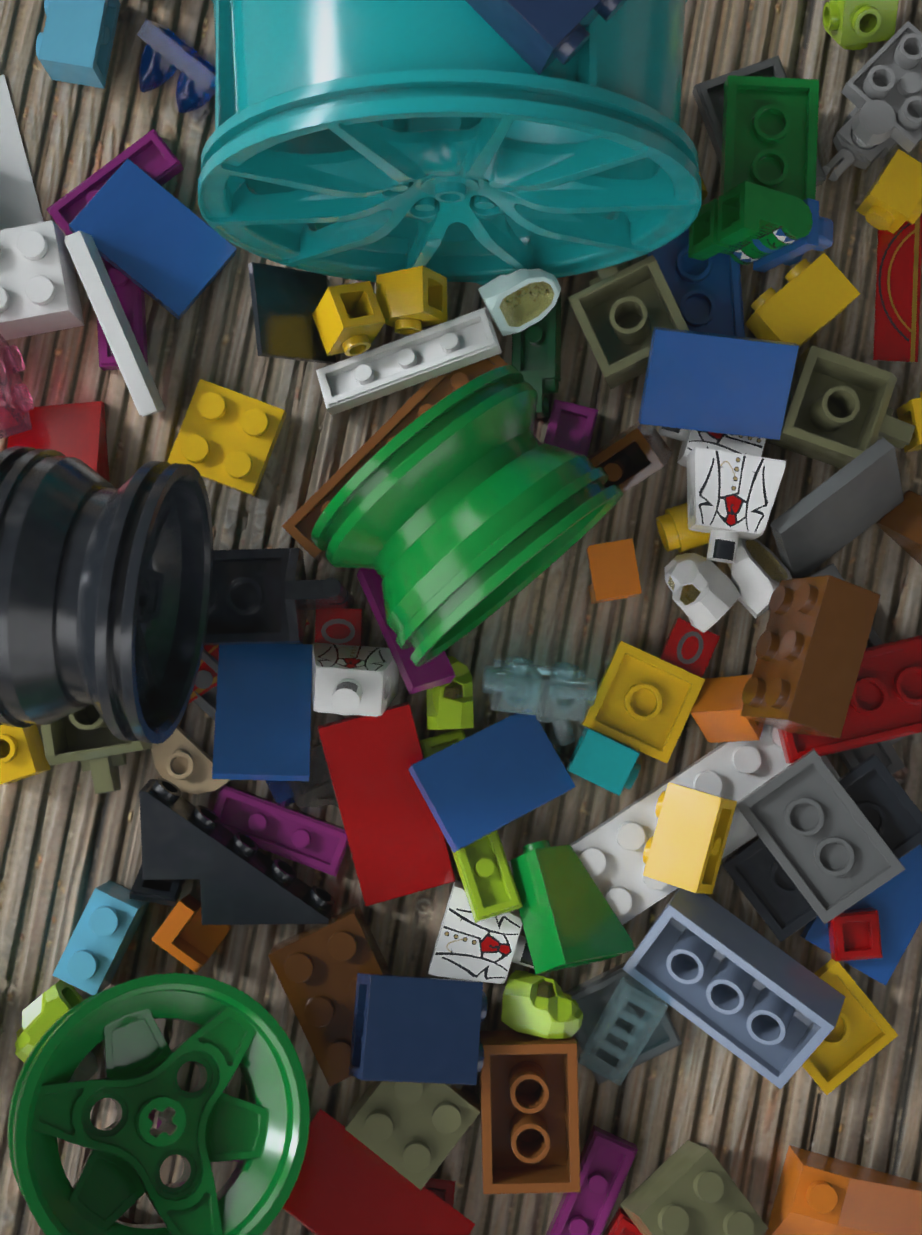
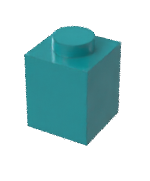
(604, 762)

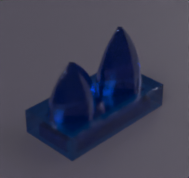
(167, 54)

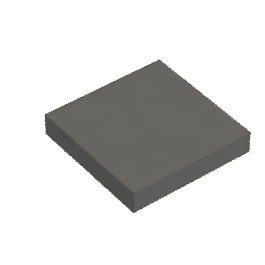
(593, 998)

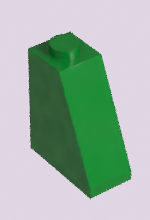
(564, 910)

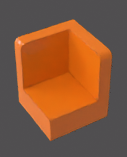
(613, 571)
(719, 711)
(186, 937)

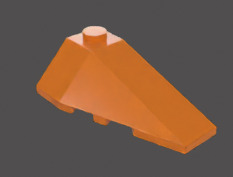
(842, 1199)

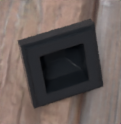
(156, 891)

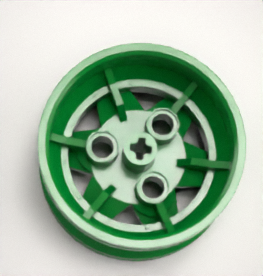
(463, 511)
(197, 1124)

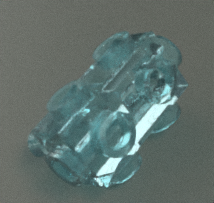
(549, 692)

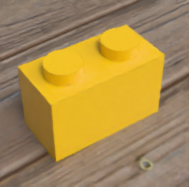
(804, 305)
(688, 838)

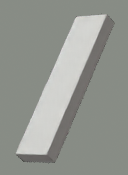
(114, 323)
(408, 361)

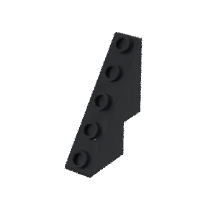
(234, 876)

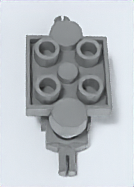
(886, 103)

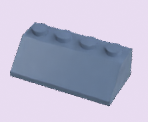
(735, 985)

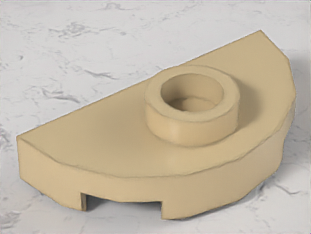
(185, 764)

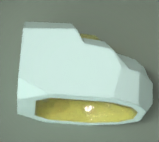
(520, 298)

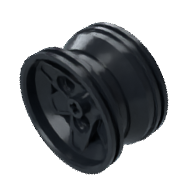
(101, 592)

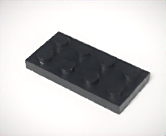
(771, 888)

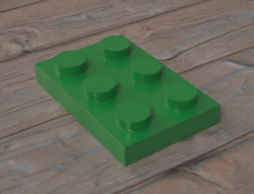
(770, 134)

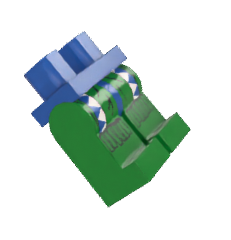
(759, 227)

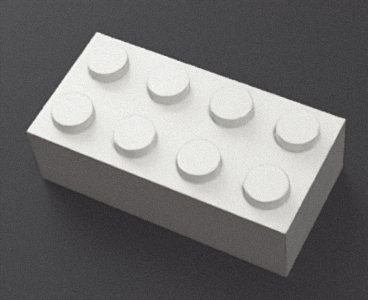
(37, 282)

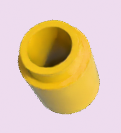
(675, 532)

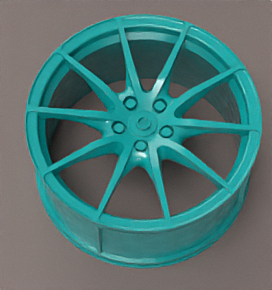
(425, 140)

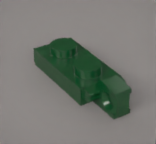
(538, 357)

